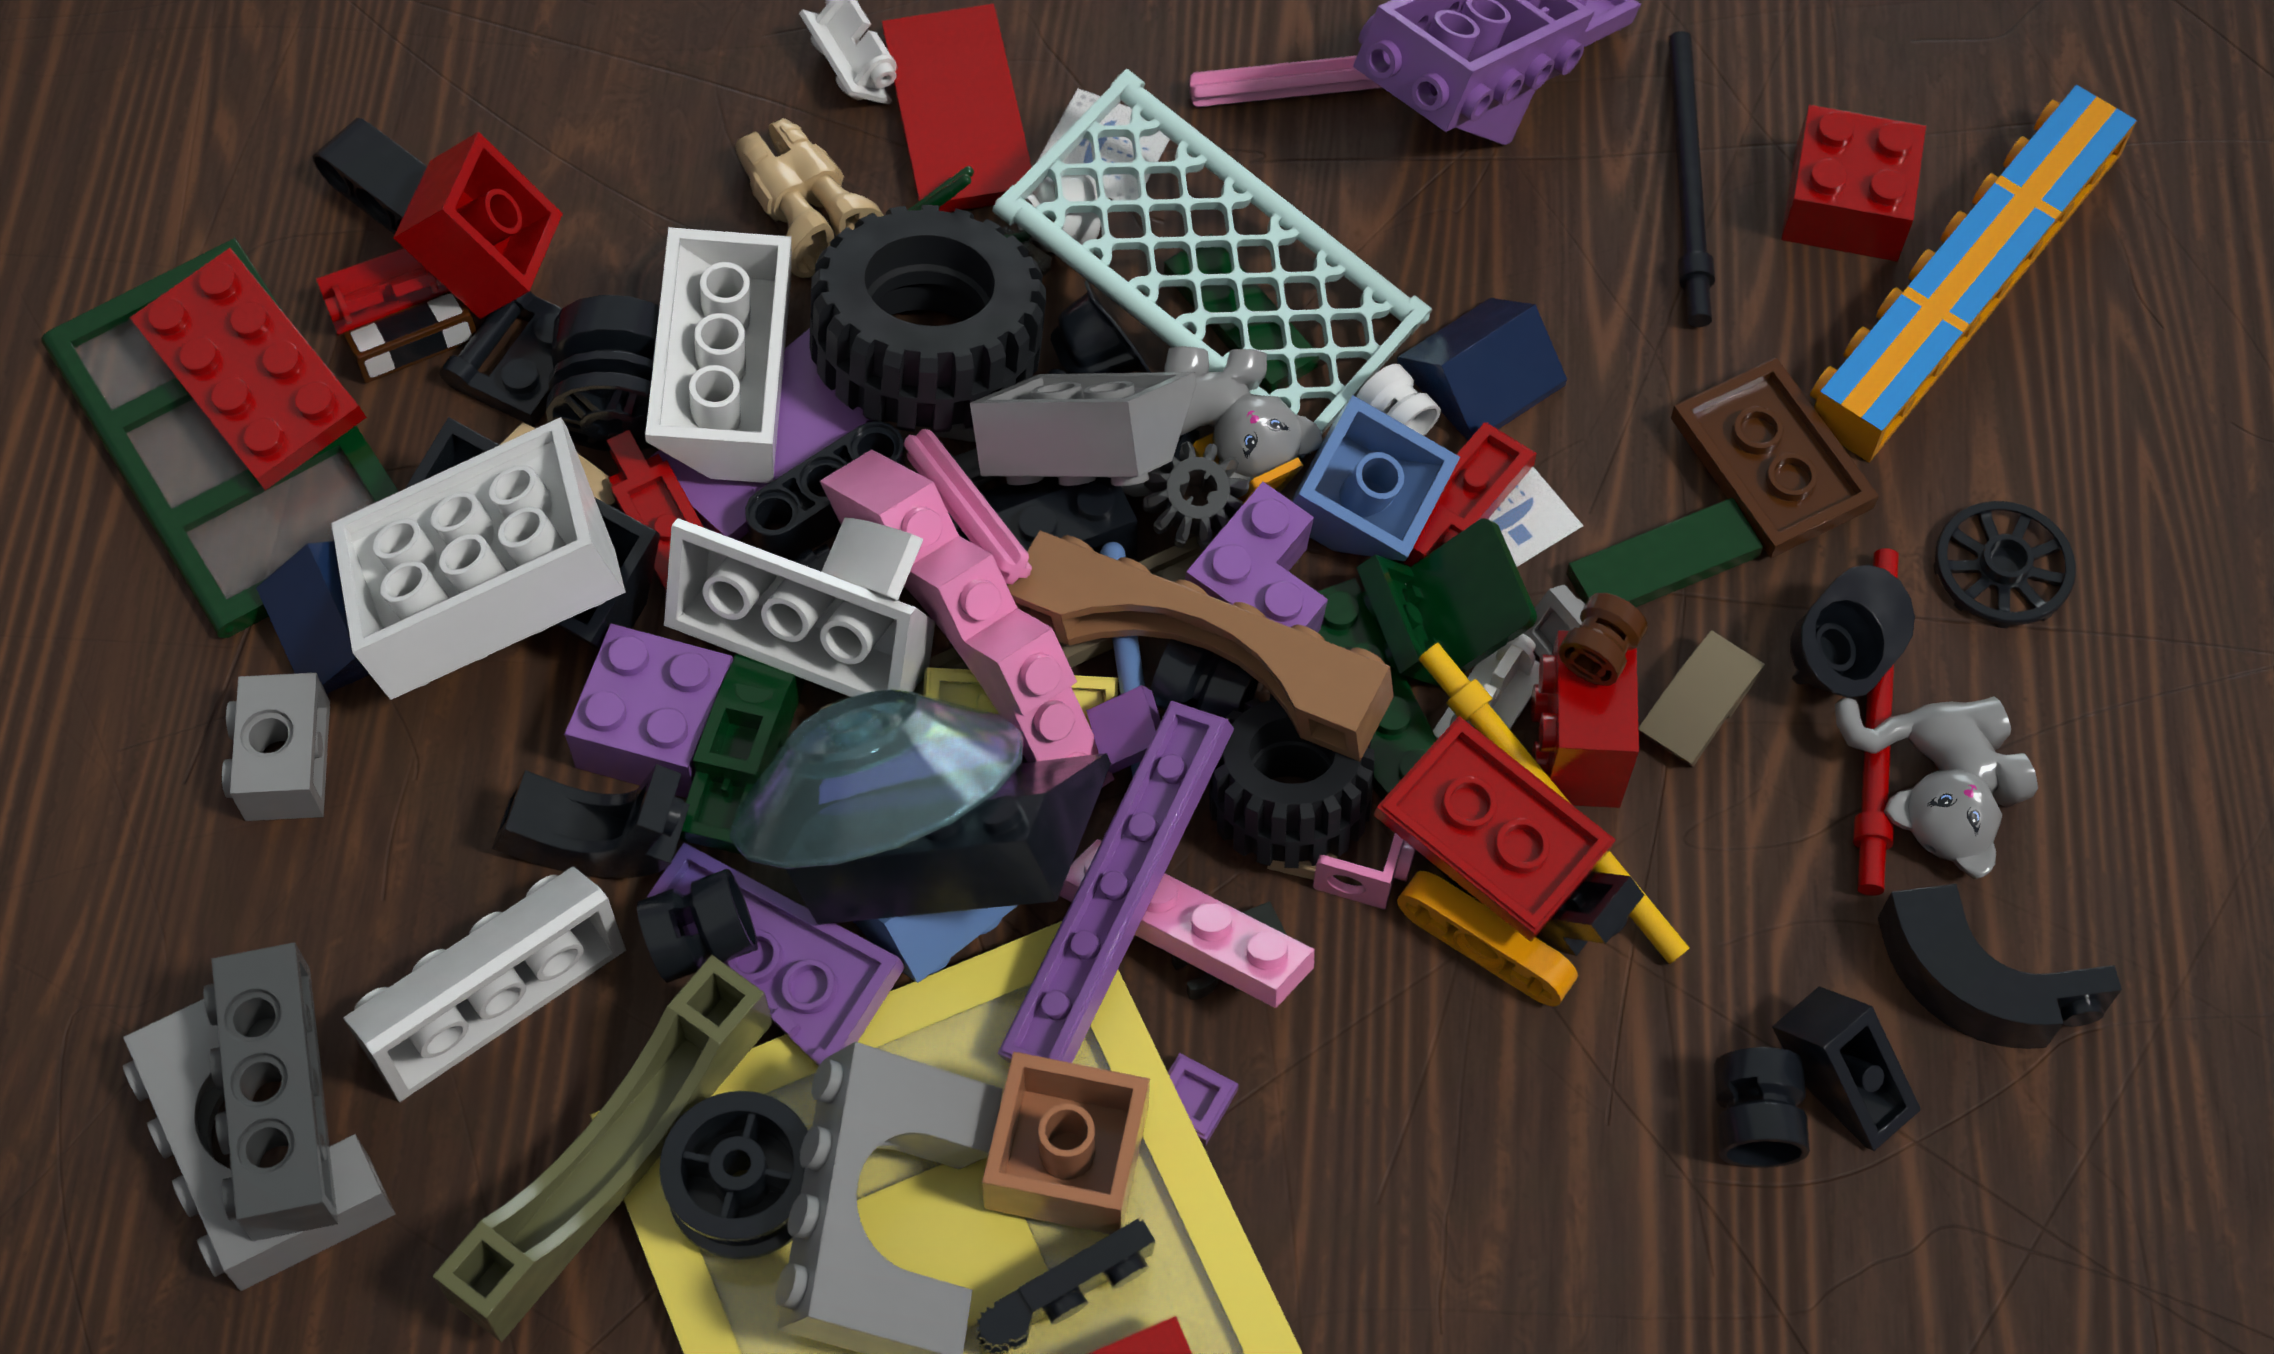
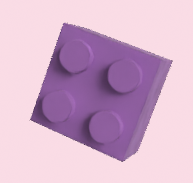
(645, 706)

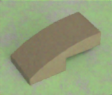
(1701, 698)

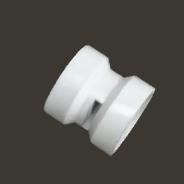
(1394, 395)

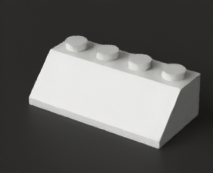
(721, 352)
(793, 615)
(486, 981)

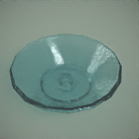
(873, 778)

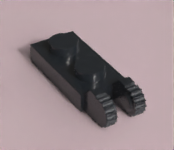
(1062, 1289)

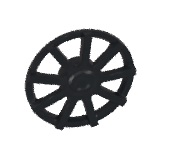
(2005, 564)

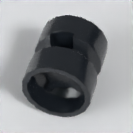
(1201, 681)
(720, 918)
(1761, 1112)

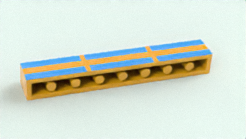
(1971, 272)

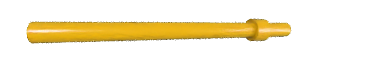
(1472, 703)

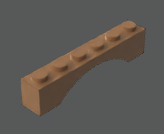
(1325, 689)

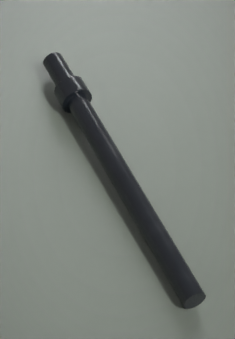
(1696, 265)

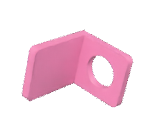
(1375, 883)

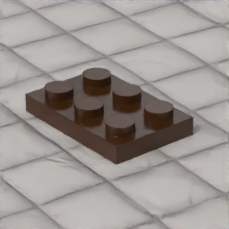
(1774, 457)

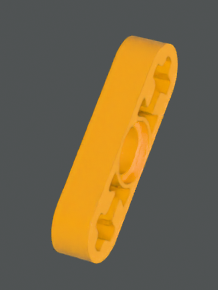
(1487, 938)

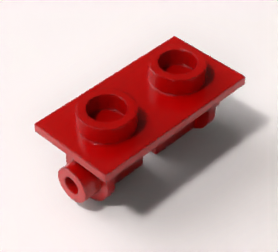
(376, 289)

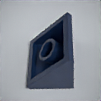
(1487, 365)
(310, 616)

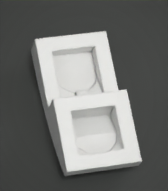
(872, 556)

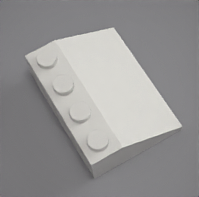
(473, 560)

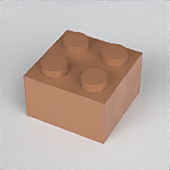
(1066, 1143)

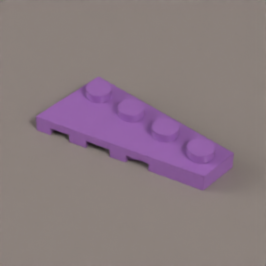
(815, 977)

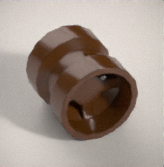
(1600, 643)

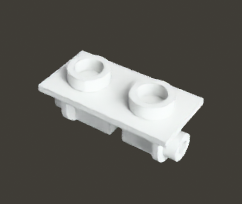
(860, 66)
(1507, 678)

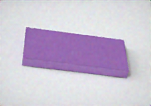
(807, 423)

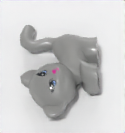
(1247, 426)
(1955, 807)

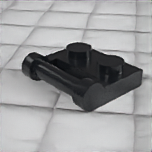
(522, 376)

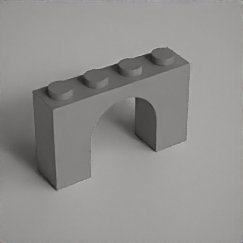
(176, 1075)
(835, 1278)

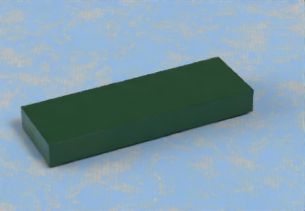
(1222, 299)
(1668, 556)

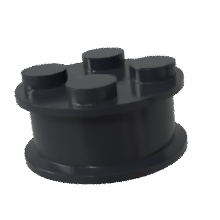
(705, 1149)

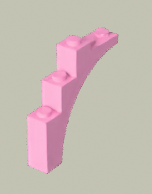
(969, 600)

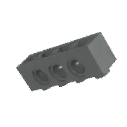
(299, 1189)

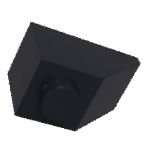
(1849, 1064)

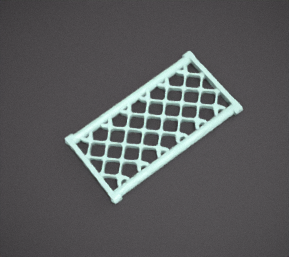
(1158, 117)

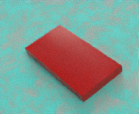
(957, 103)

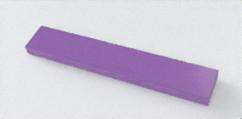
(1118, 885)

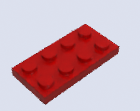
(248, 368)

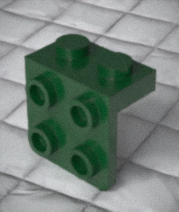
(1456, 596)

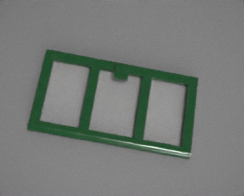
(183, 472)

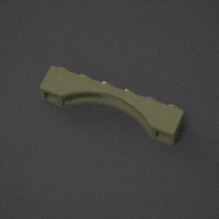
(535, 1235)

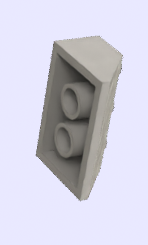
(1082, 426)

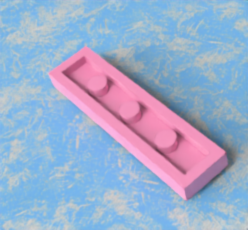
(1214, 937)

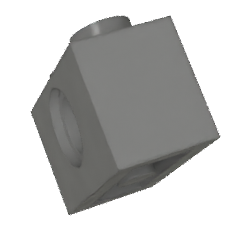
(294, 777)

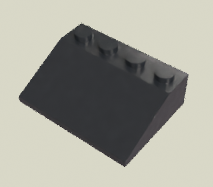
(994, 856)

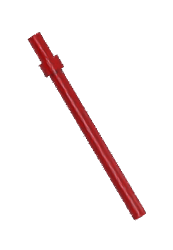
(1872, 827)

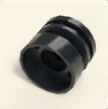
(603, 368)

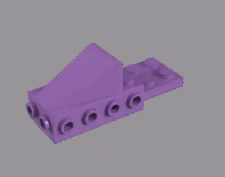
(1480, 58)

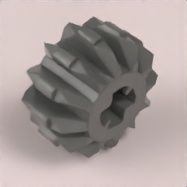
(1170, 487)

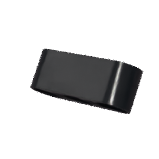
(371, 171)
(794, 496)

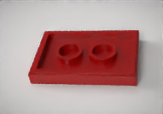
(1494, 828)

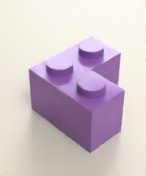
(1253, 561)

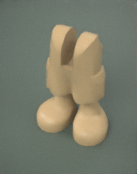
(792, 181)

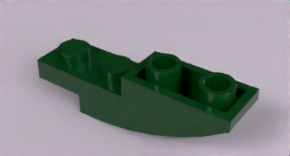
(737, 746)

